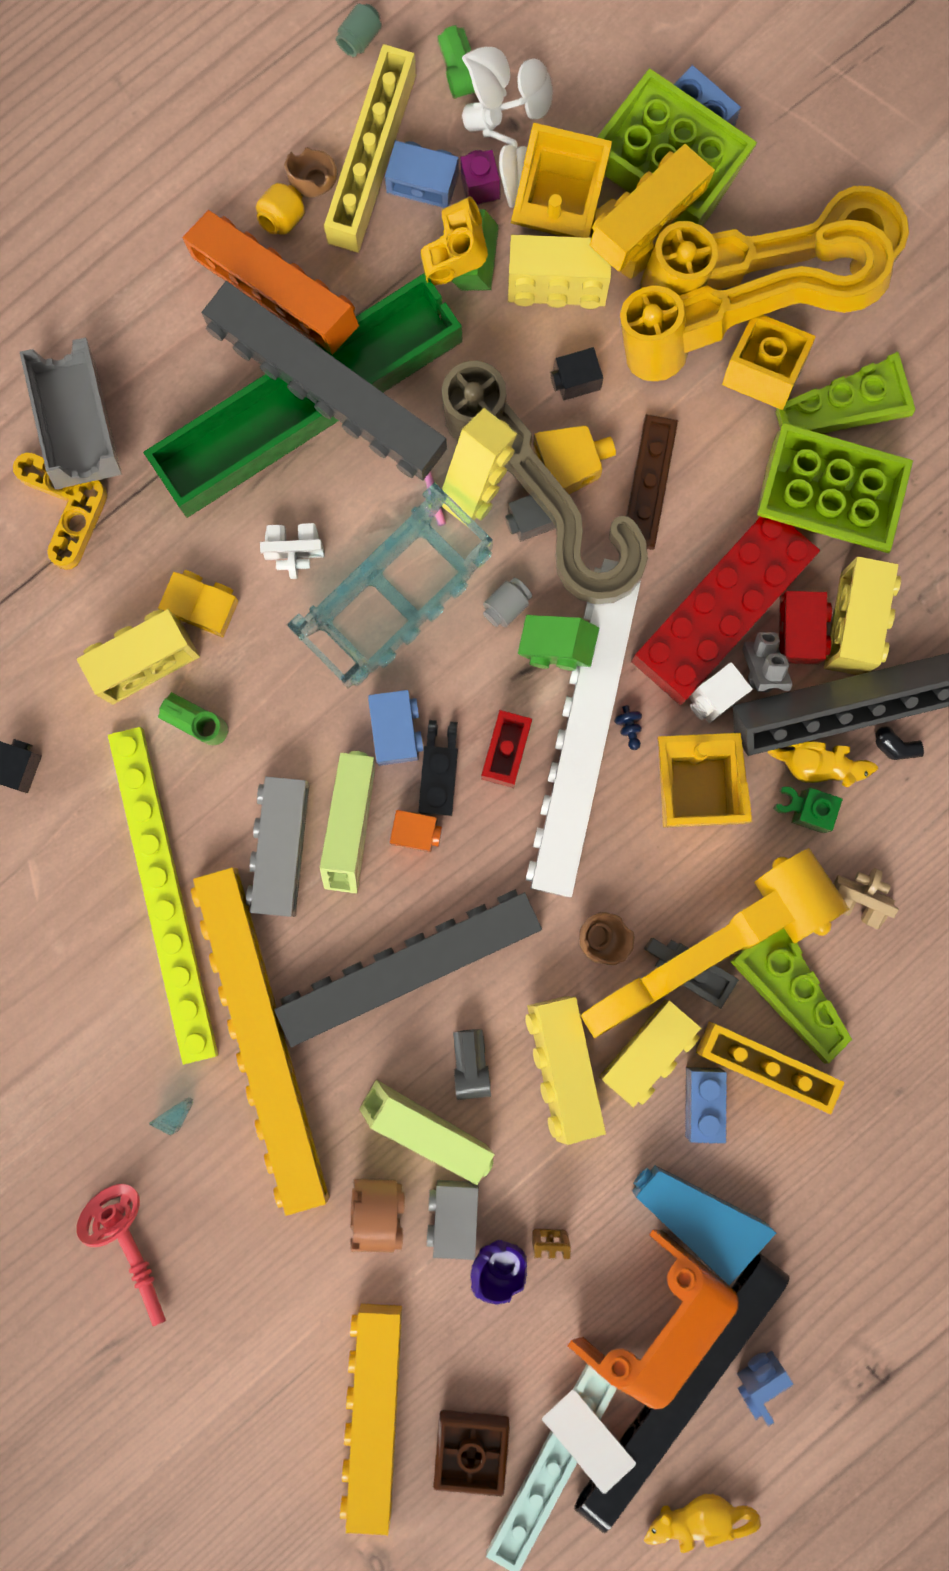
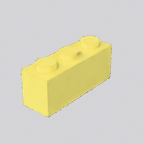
(651, 1053)

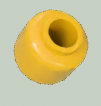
(280, 209)

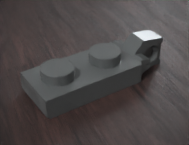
(712, 985)

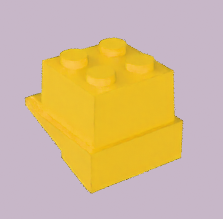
(561, 181)
(703, 780)

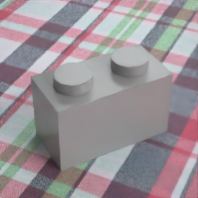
(455, 1220)

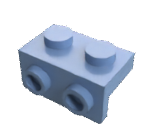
(761, 1382)

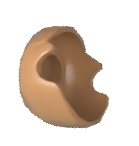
(311, 172)
(606, 939)

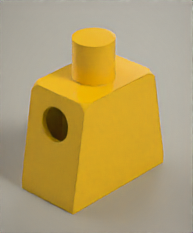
(573, 455)

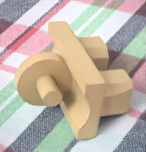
(878, 905)

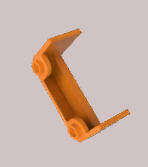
(681, 1344)

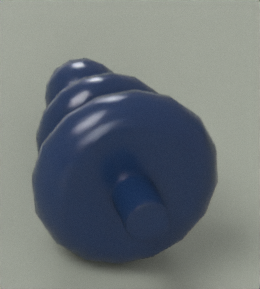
(631, 729)

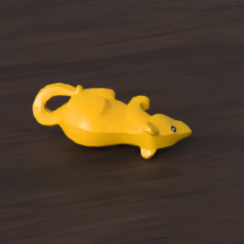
(815, 764)
(704, 1519)

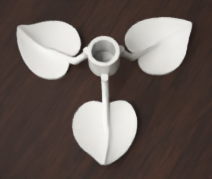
(489, 77)

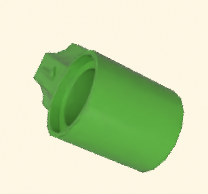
(453, 47)
(192, 719)

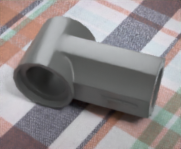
(471, 1070)

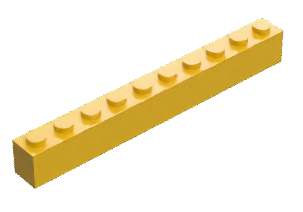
(261, 1042)

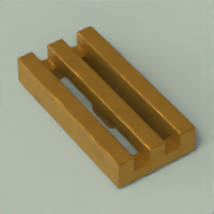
(551, 1246)

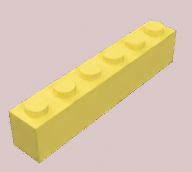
(370, 148)

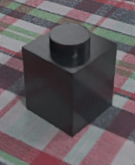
(577, 374)
(18, 765)

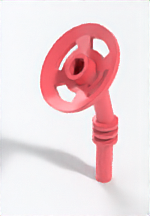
(118, 1226)

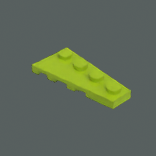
(793, 992)

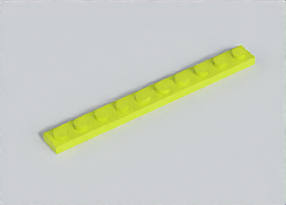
(163, 895)

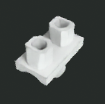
(306, 546)

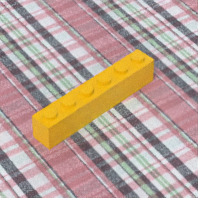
(373, 1419)

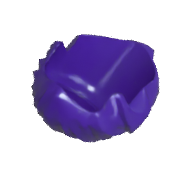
(498, 1272)

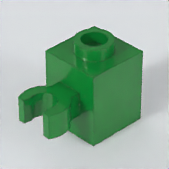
(811, 809)

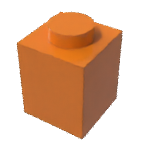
(415, 831)

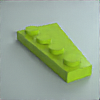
(864, 398)

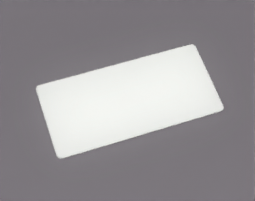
(588, 1441)

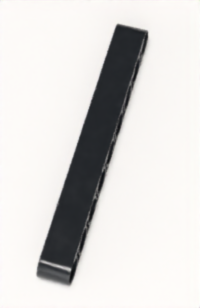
(657, 1429)

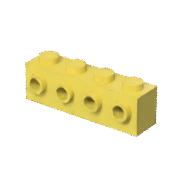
(479, 464)
(565, 1070)

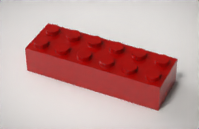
(724, 607)

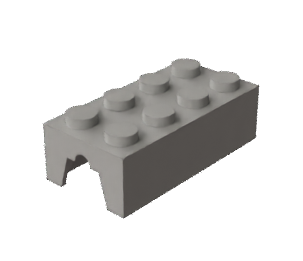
(70, 416)

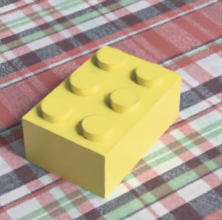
(557, 272)
(862, 616)
(137, 656)

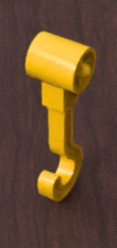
(692, 257)
(666, 326)
(795, 898)

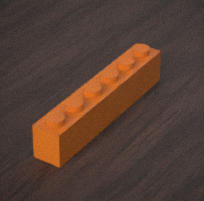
(272, 281)

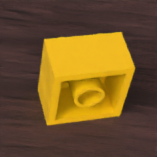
(768, 360)

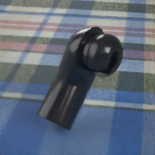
(894, 747)

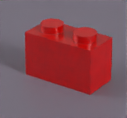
(804, 627)
(506, 749)

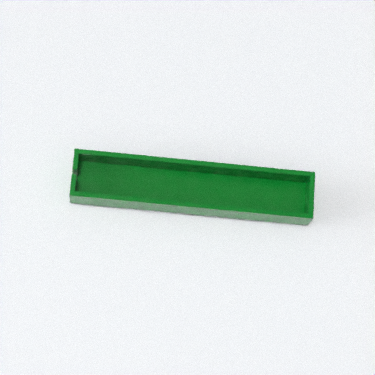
(270, 421)

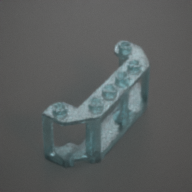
(371, 574)

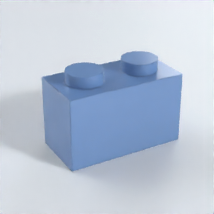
(422, 174)
(394, 727)
(705, 1105)

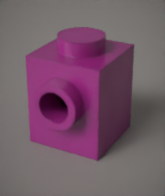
(480, 176)

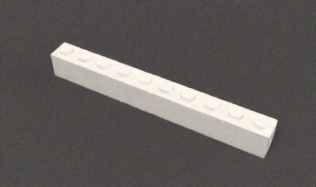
(581, 748)

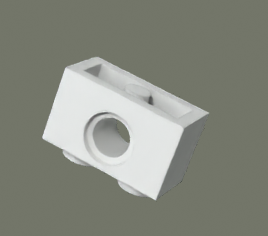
(719, 693)

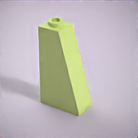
(347, 822)
(426, 1133)

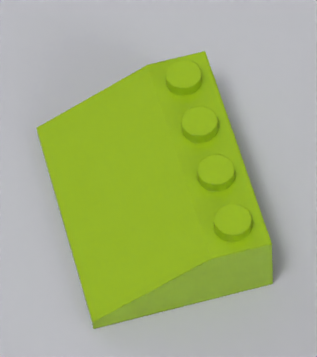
(661, 120)
(834, 487)

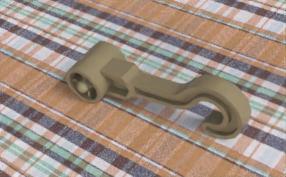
(479, 386)

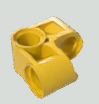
(447, 256)

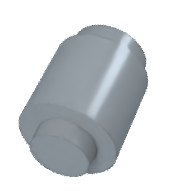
(507, 603)

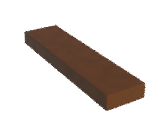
(651, 475)

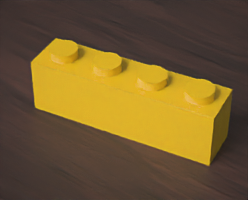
(650, 207)
(770, 1067)

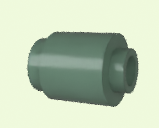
(358, 29)

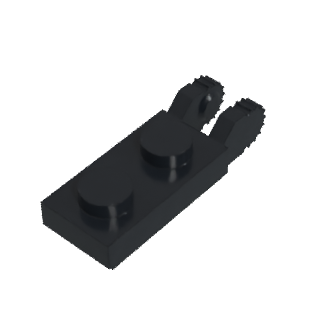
(438, 773)

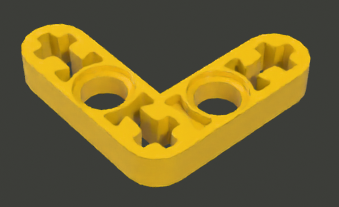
(74, 496)

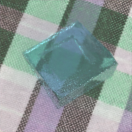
(173, 1119)

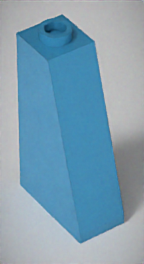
(707, 1224)

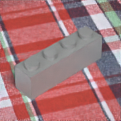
(279, 846)

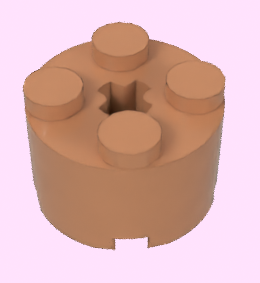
(375, 1215)

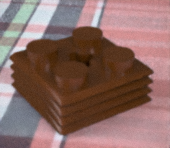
(487, 1470)

